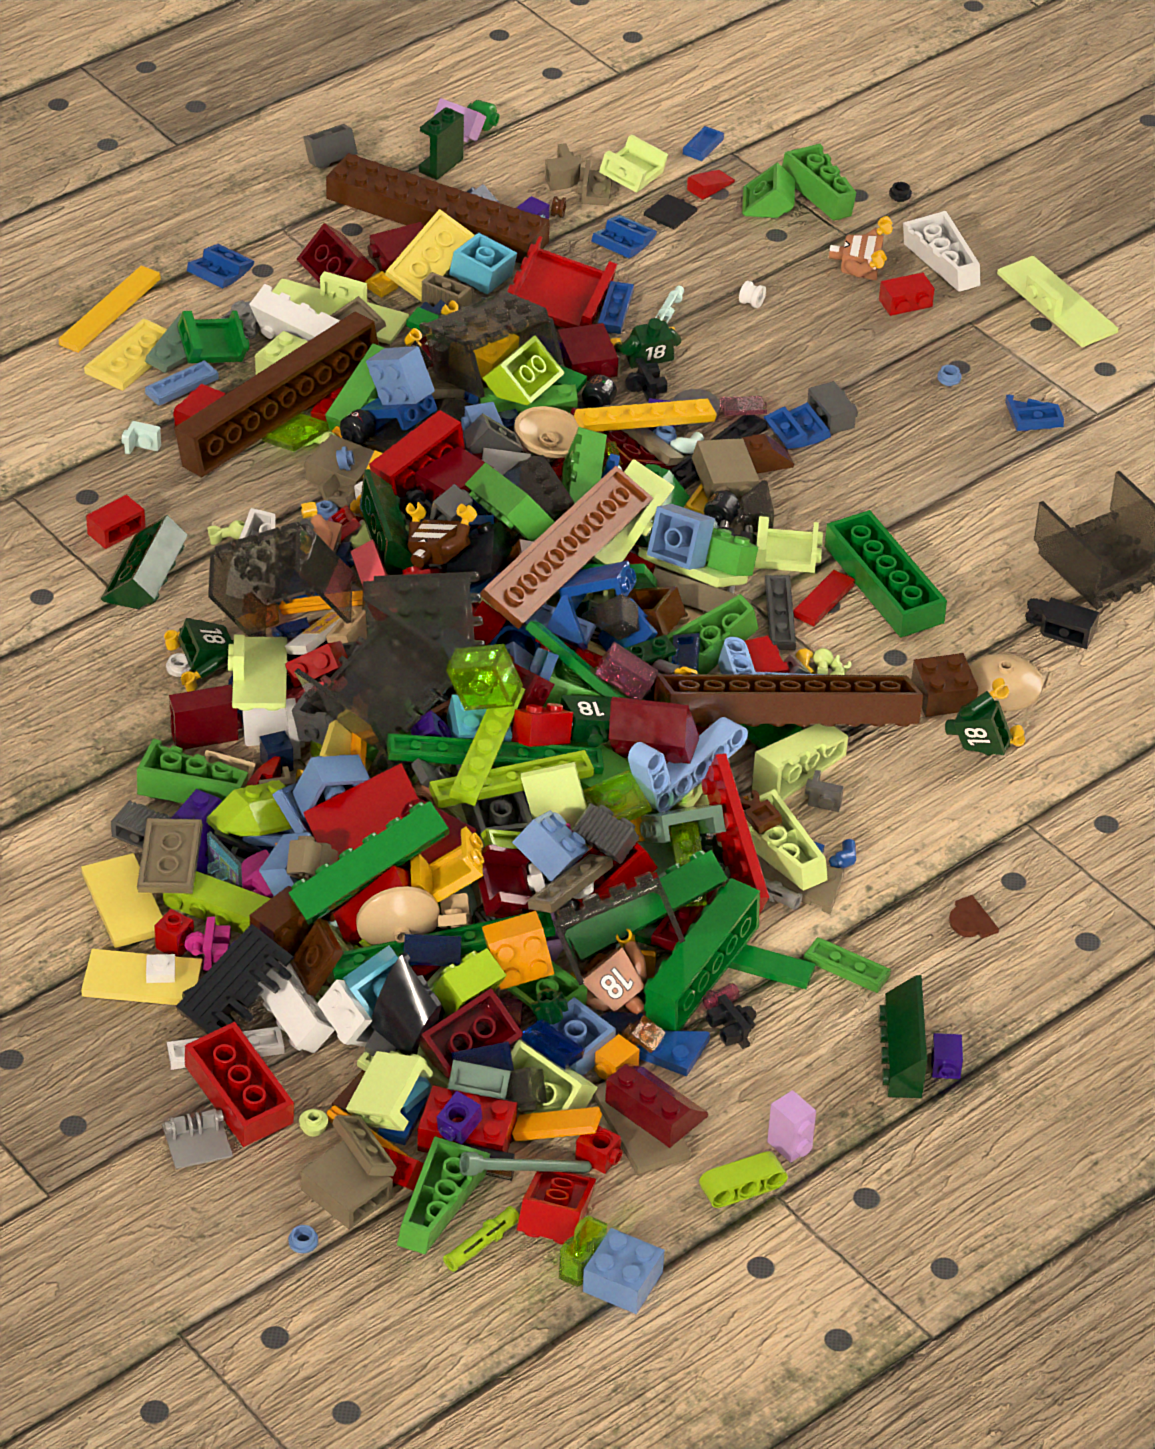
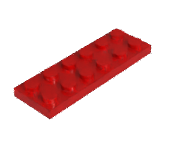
(737, 842)

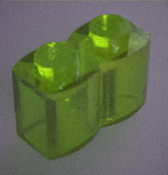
(580, 1248)

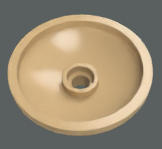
(546, 431)
(1018, 674)
(397, 913)

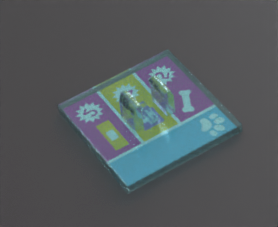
(222, 862)

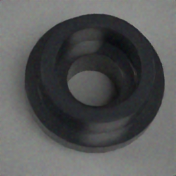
(900, 192)

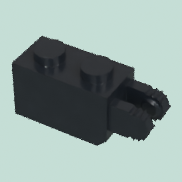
(1063, 621)

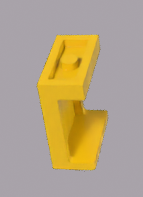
(450, 871)

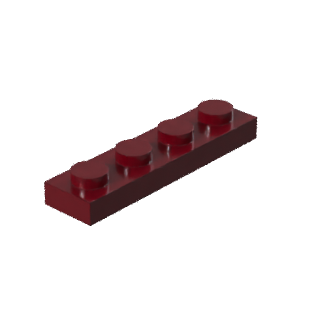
(665, 935)

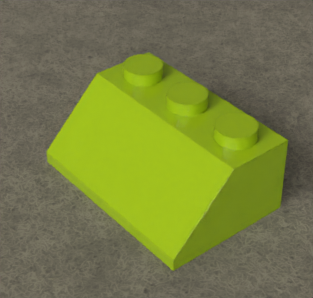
(524, 373)

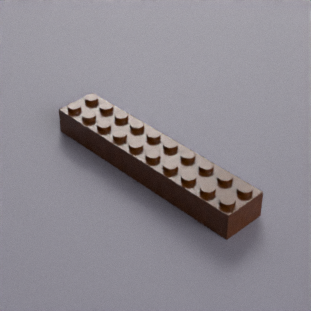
(414, 199)
(274, 395)
(794, 698)

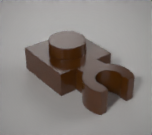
(760, 814)

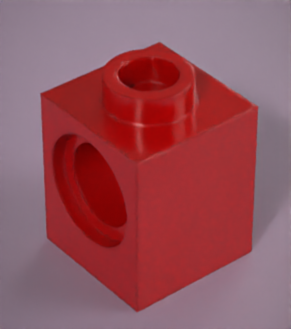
(172, 932)
(600, 1149)

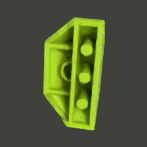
(250, 811)

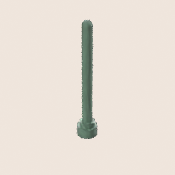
(472, 1164)

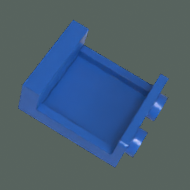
(407, 414)
(615, 576)

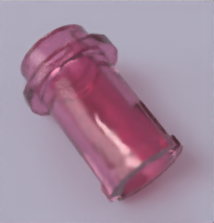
(711, 997)

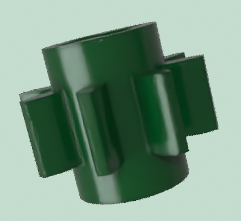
(550, 1006)

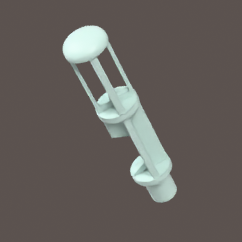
(666, 310)

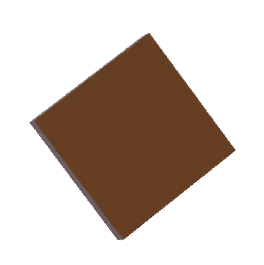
(317, 957)

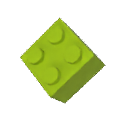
(467, 981)

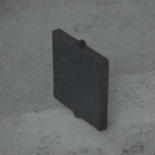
(670, 211)

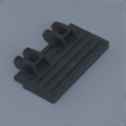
(235, 981)

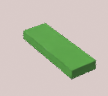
(847, 964)

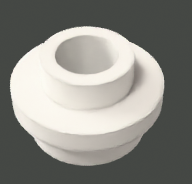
(177, 665)

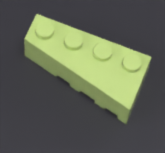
(790, 847)

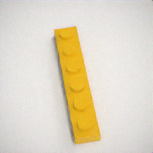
(645, 415)

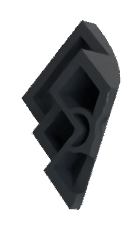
(405, 1008)

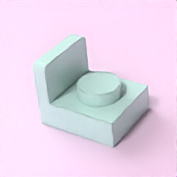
(141, 436)

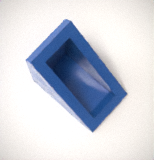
(566, 625)

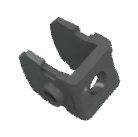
(310, 725)

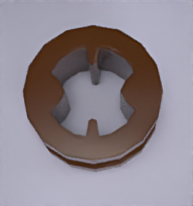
(558, 207)

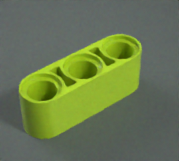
(743, 1179)

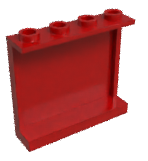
(563, 286)
(362, 810)

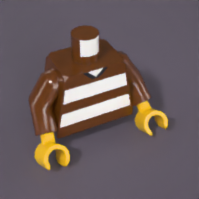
(437, 539)

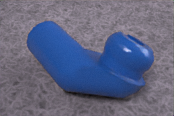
(846, 857)

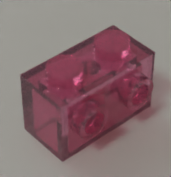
(626, 672)

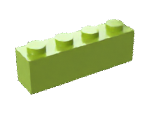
(217, 899)

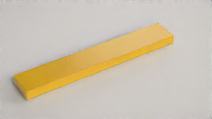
(109, 309)

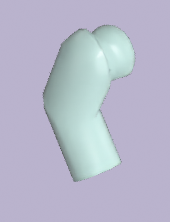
(686, 445)

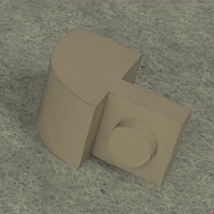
(564, 170)

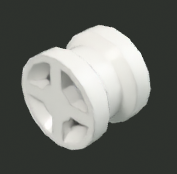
(752, 294)

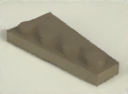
(821, 894)

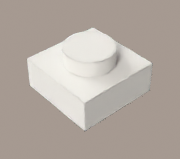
(160, 968)

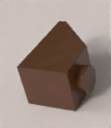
(767, 454)

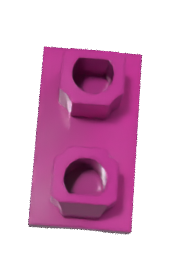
(212, 944)

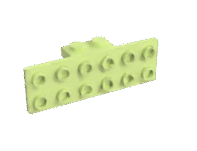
(337, 292)
(1057, 301)
(626, 539)
(258, 672)

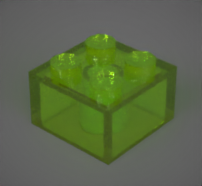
(484, 677)

